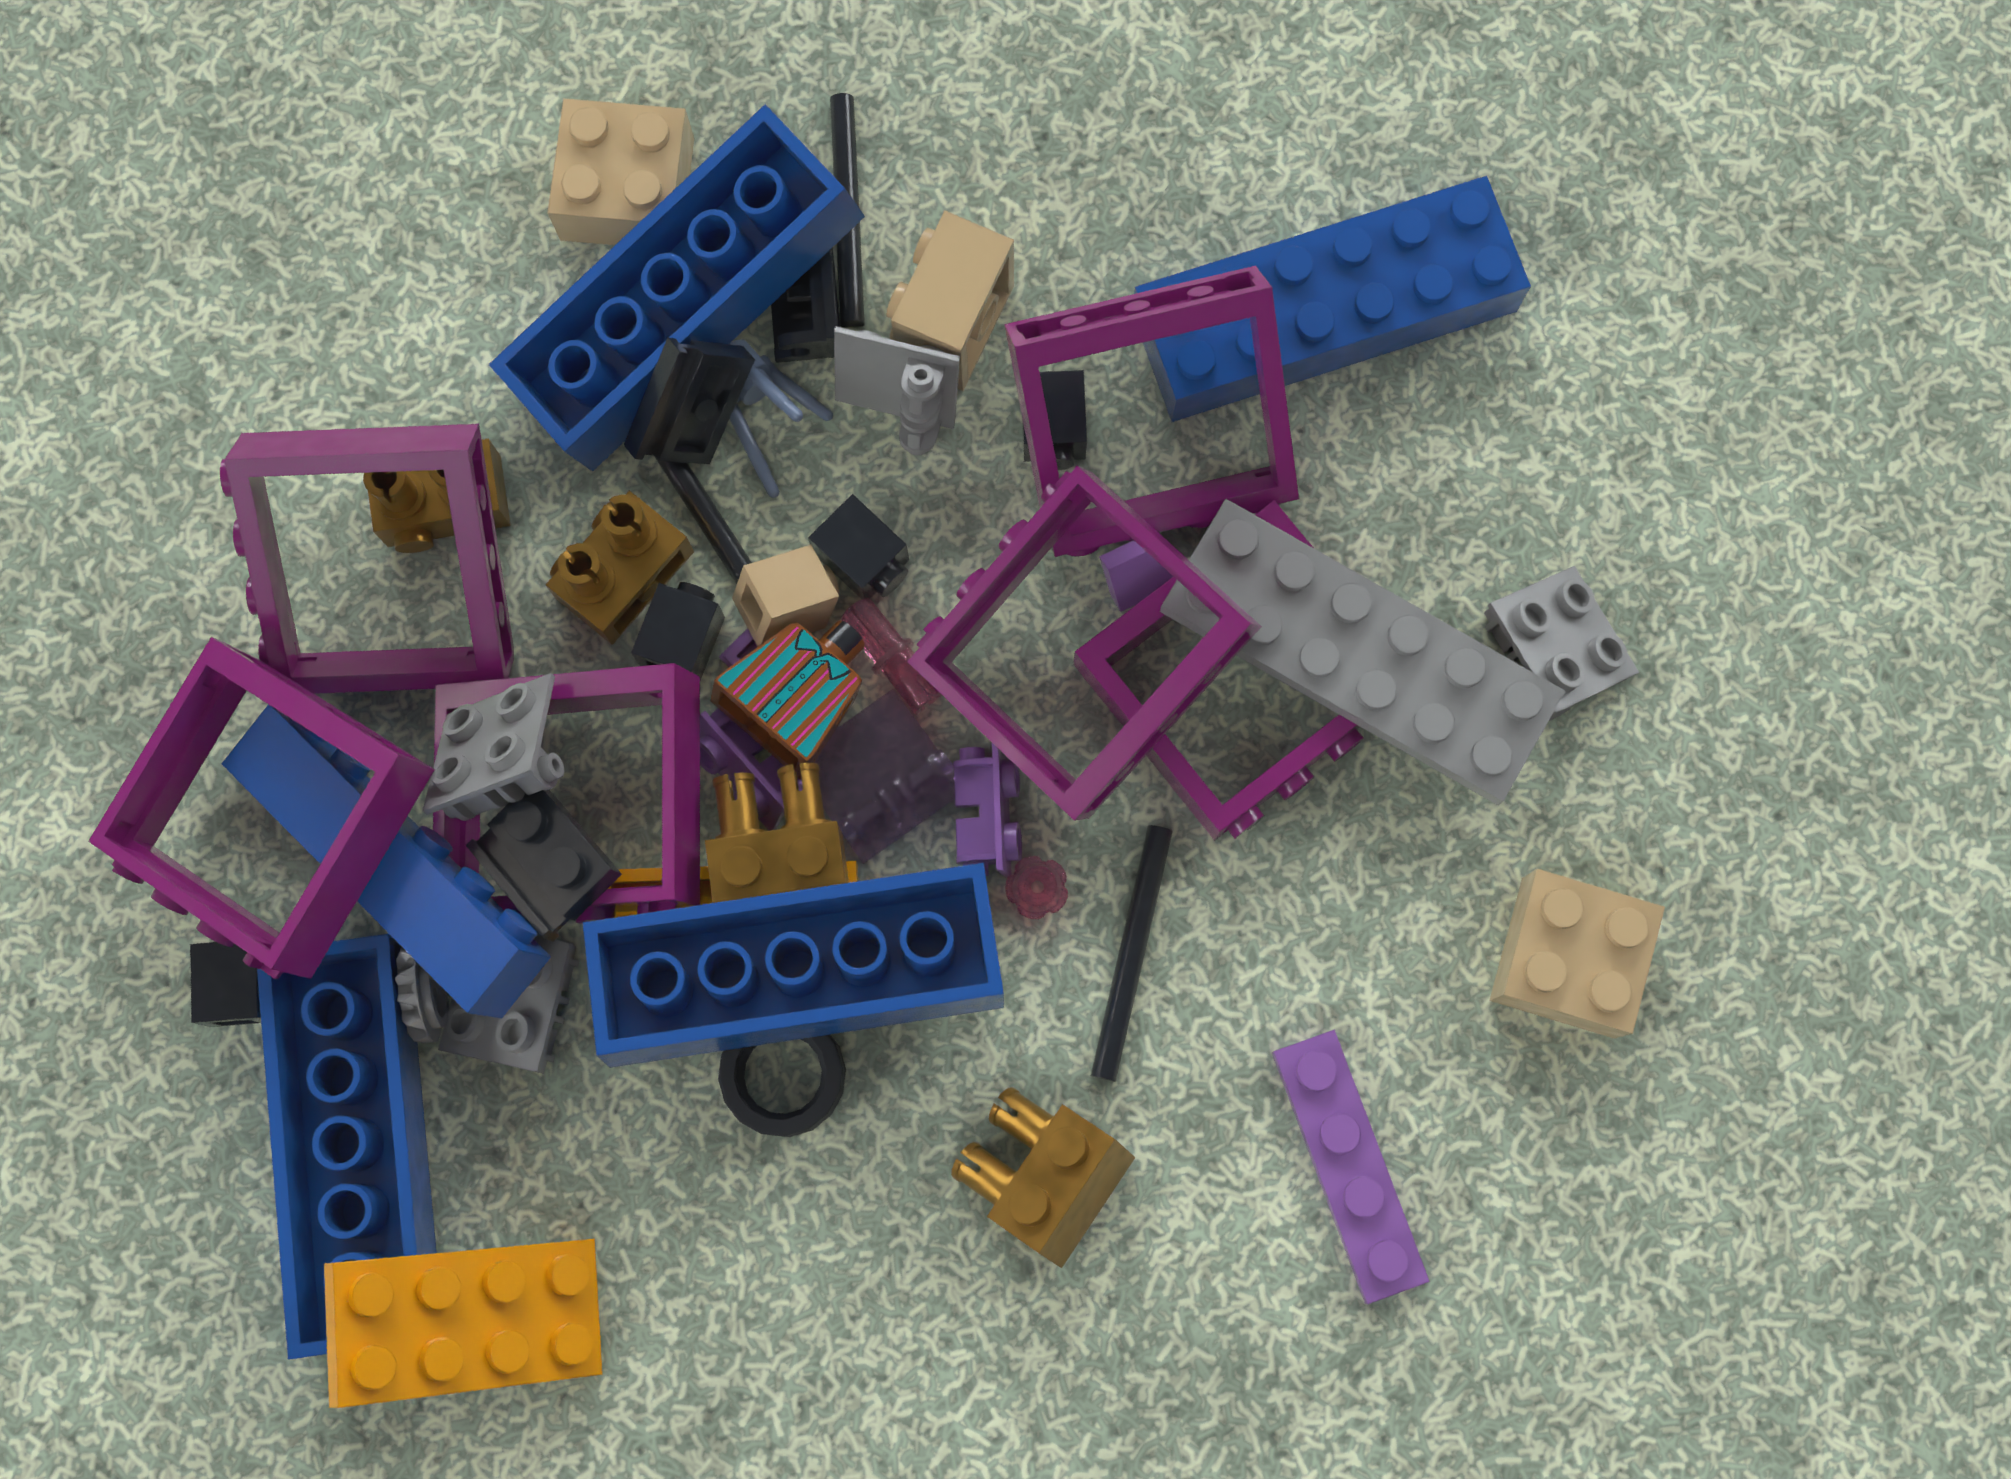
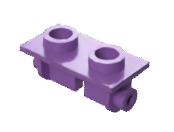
(731, 750)
(987, 785)

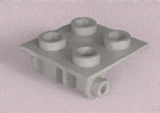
(899, 381)
(1561, 637)
(494, 752)
(525, 1032)

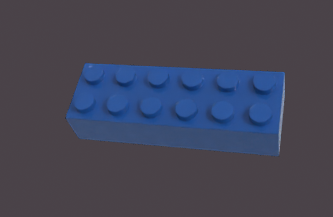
(685, 272)
(1351, 295)
(792, 965)
(342, 1125)

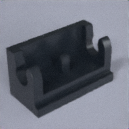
(807, 315)

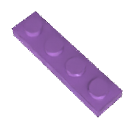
(1350, 1167)

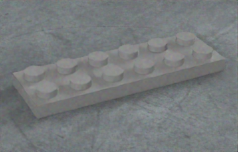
(1371, 654)

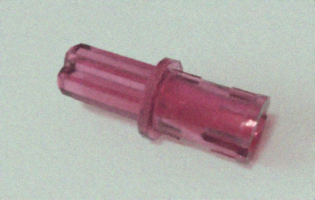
(890, 654)

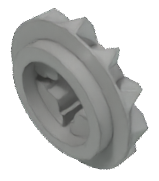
(421, 1000)

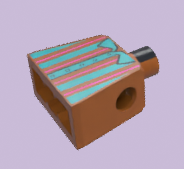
(792, 690)

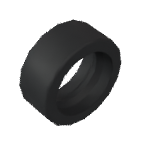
(779, 1124)

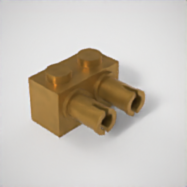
(415, 507)
(618, 565)
(763, 862)
(1059, 1182)

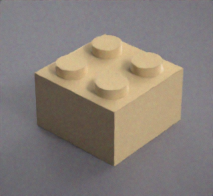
(615, 167)
(955, 290)
(1577, 954)

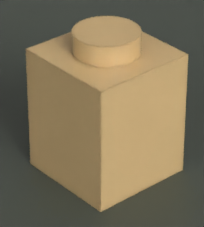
(784, 592)

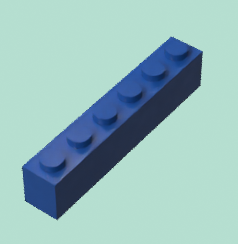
(417, 890)

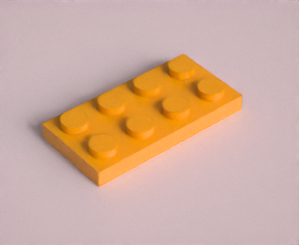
(461, 1321)

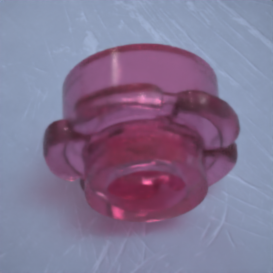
(1033, 904)

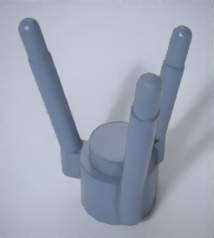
(762, 383)

